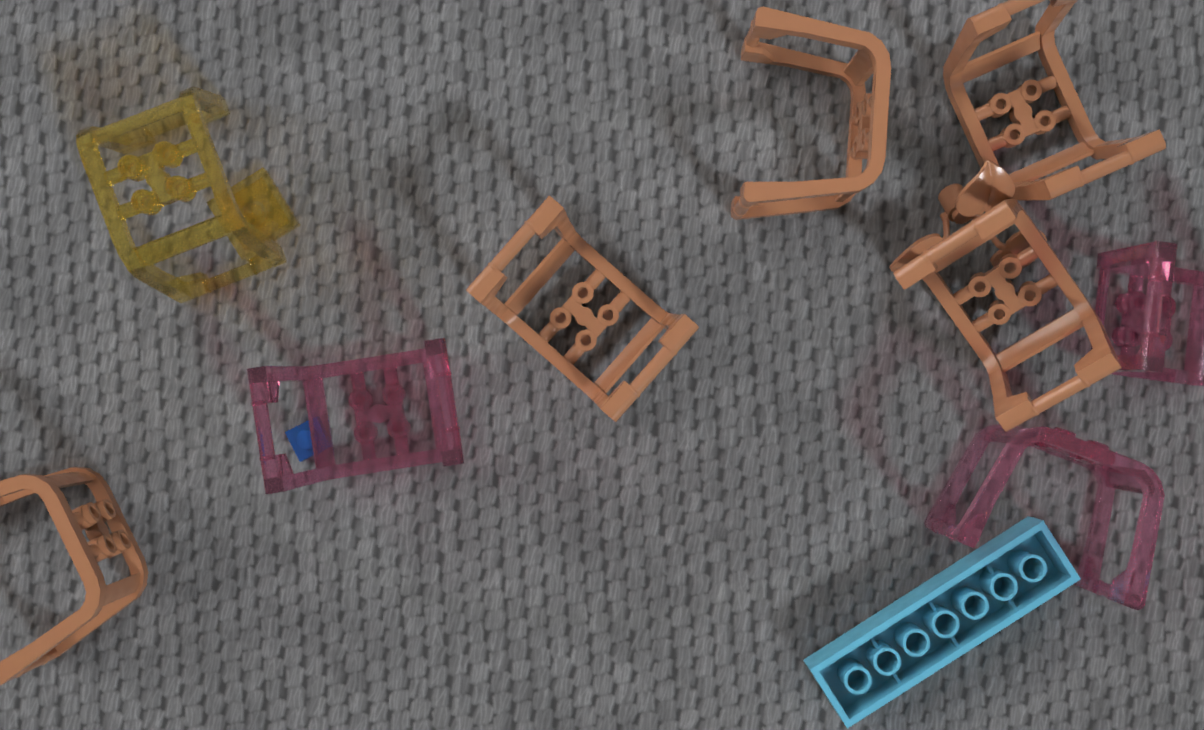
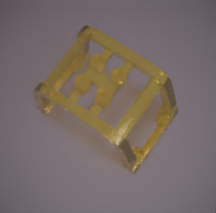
(138, 131)

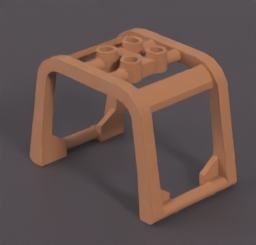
(959, 71)
(867, 112)
(487, 284)
(1094, 366)
(101, 600)

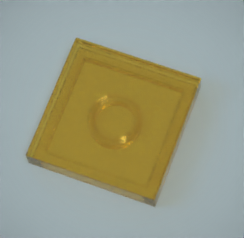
(261, 207)

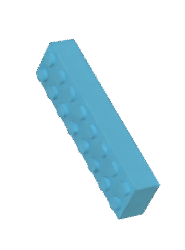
(941, 619)

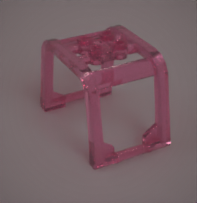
(1152, 328)
(265, 390)
(1112, 473)

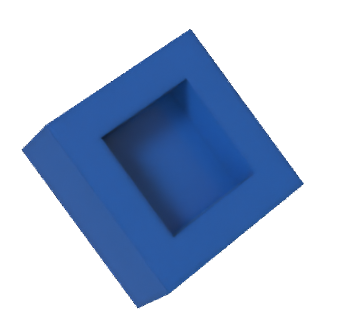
(301, 441)

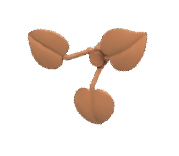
(966, 203)

